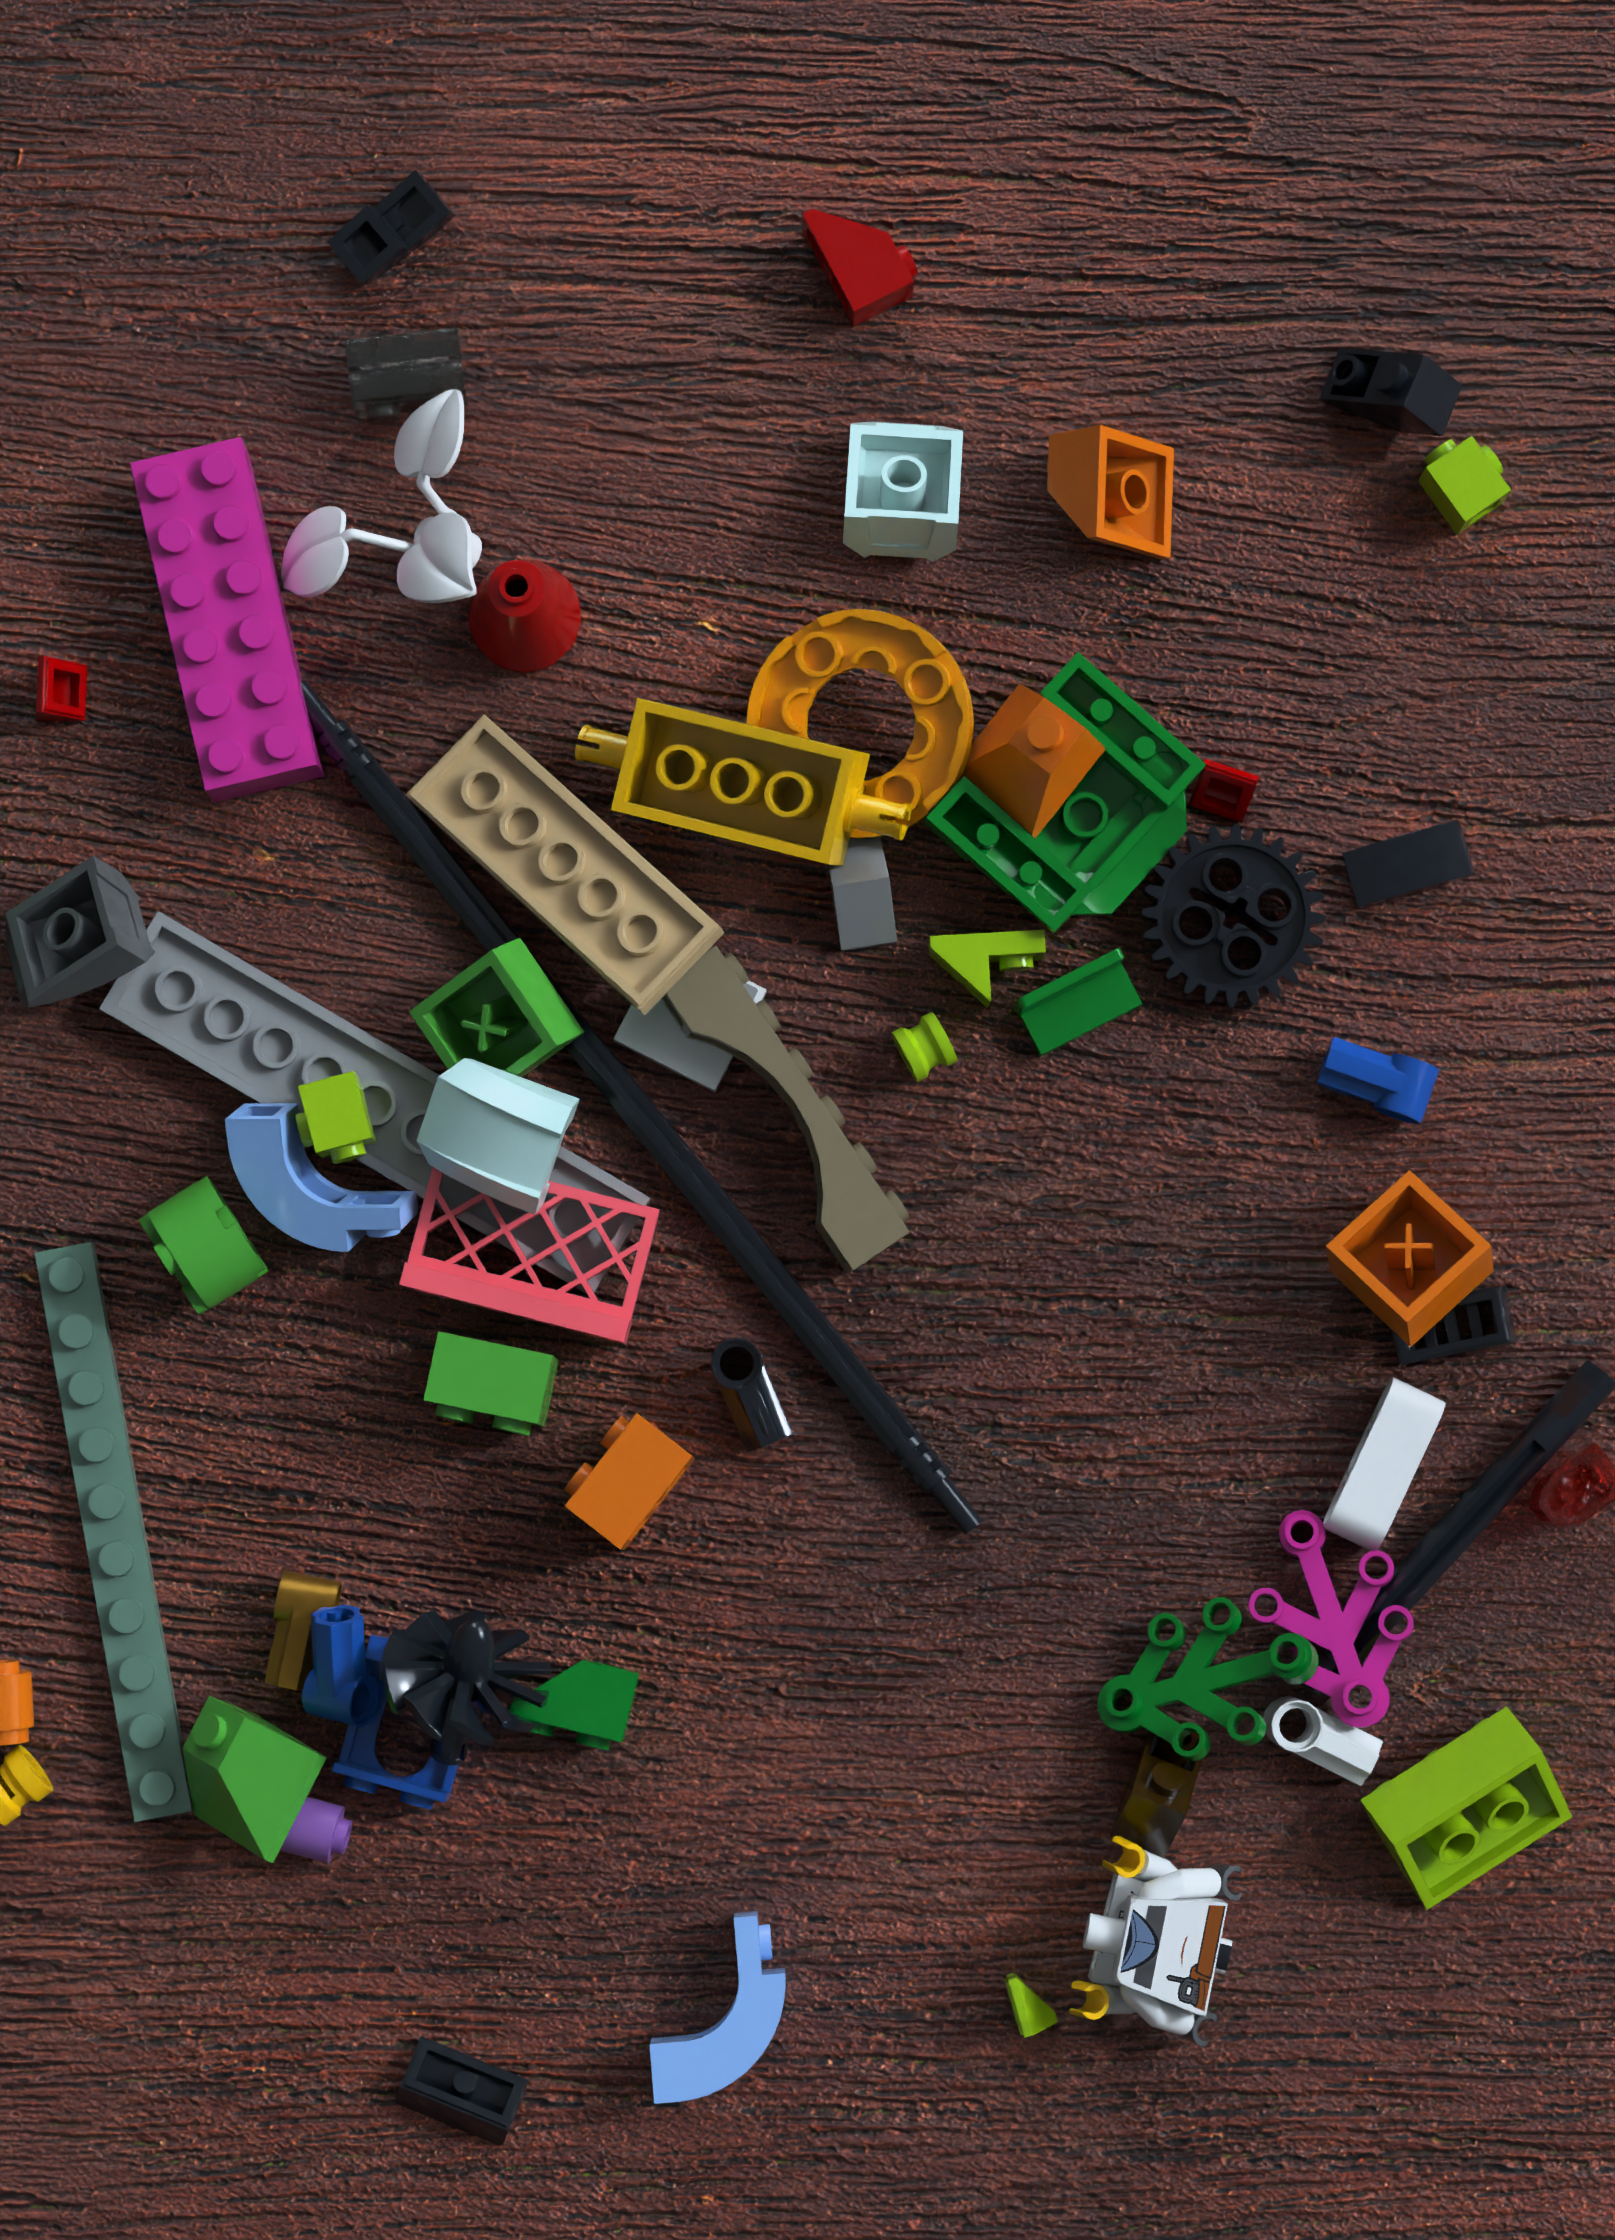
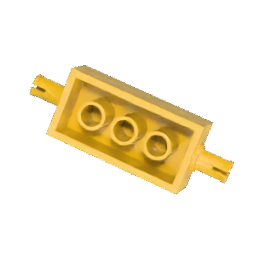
(741, 782)

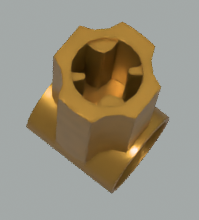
(292, 1645)

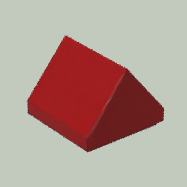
(60, 690)
(1223, 790)

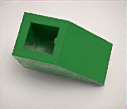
(585, 1699)

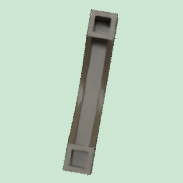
(850, 1206)

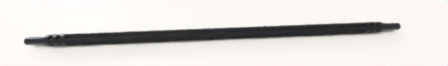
(650, 1125)

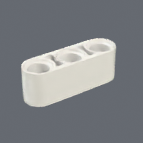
(1383, 1464)

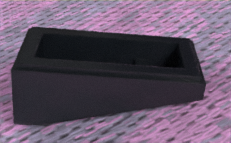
(1502, 1320)

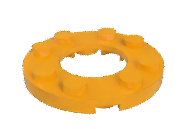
(900, 650)

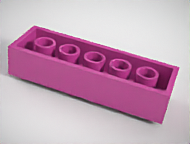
(226, 619)

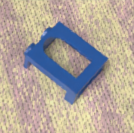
(360, 1761)

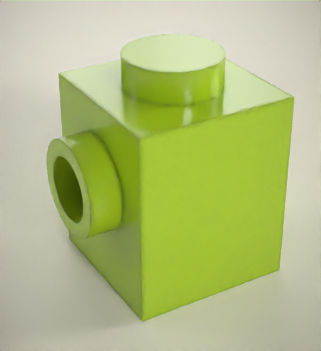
(1464, 482)
(335, 1118)

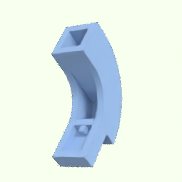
(294, 1195)
(716, 2057)

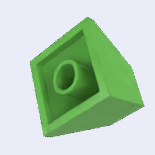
(247, 1776)

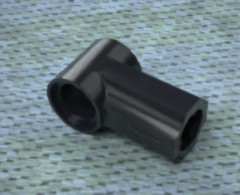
(751, 1399)

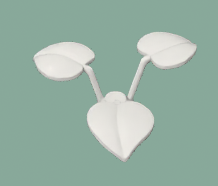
(443, 548)

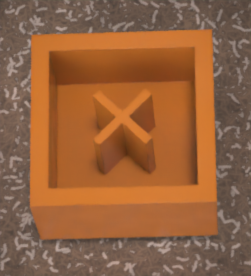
(1410, 1258)
(627, 1480)

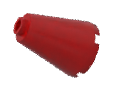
(524, 616)

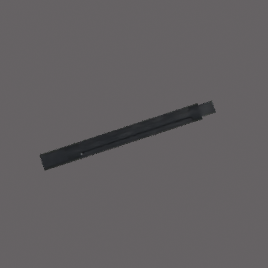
(1482, 1503)

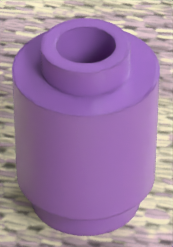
(318, 1831)

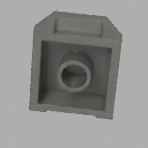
(75, 934)

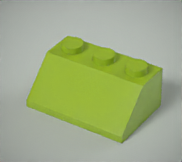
(1467, 1807)

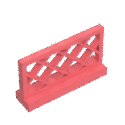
(525, 1299)

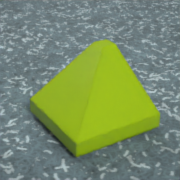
(1029, 2010)

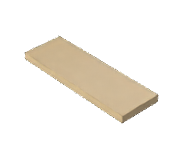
(565, 864)

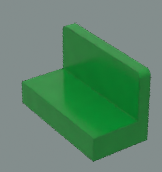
(1078, 1003)

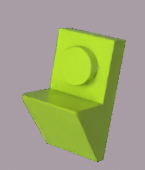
(969, 955)

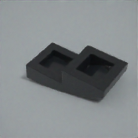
(392, 229)
(1408, 863)

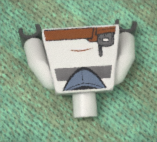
(1168, 1946)

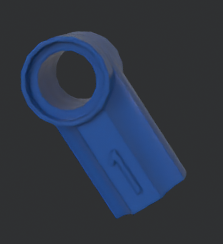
(1392, 1083)
(338, 1682)

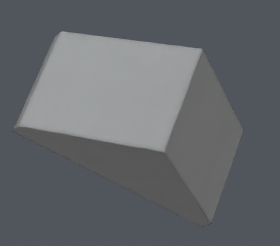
(863, 896)

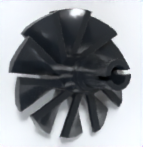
(451, 1678)

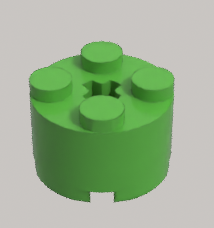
(203, 1245)

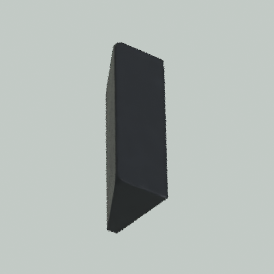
(461, 2091)

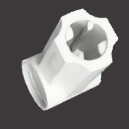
(1325, 1740)

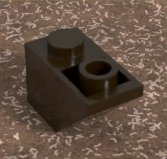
(1157, 1794)

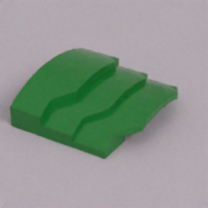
(1108, 827)

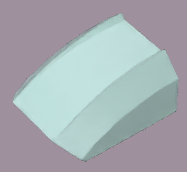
(903, 490)
(496, 1132)

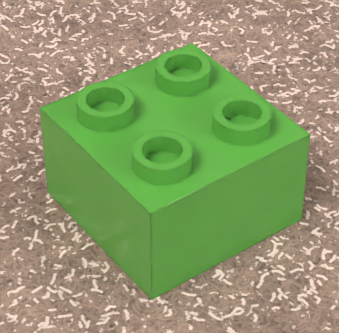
(498, 1013)
(490, 1381)

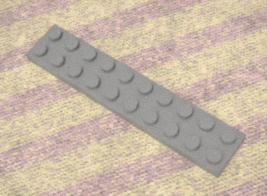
(274, 1039)

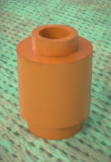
(15, 1703)

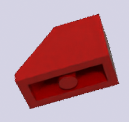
(860, 264)

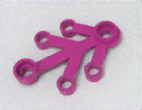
(1338, 1629)

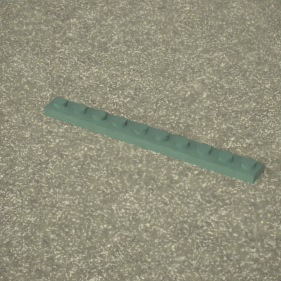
(114, 1531)

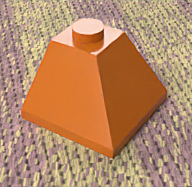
(1114, 487)
(1031, 758)

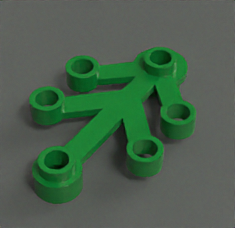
(1196, 1681)

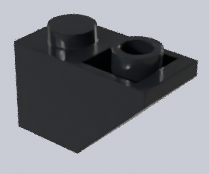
(1392, 390)

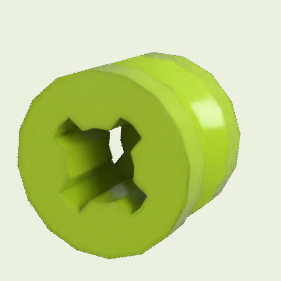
(924, 1046)

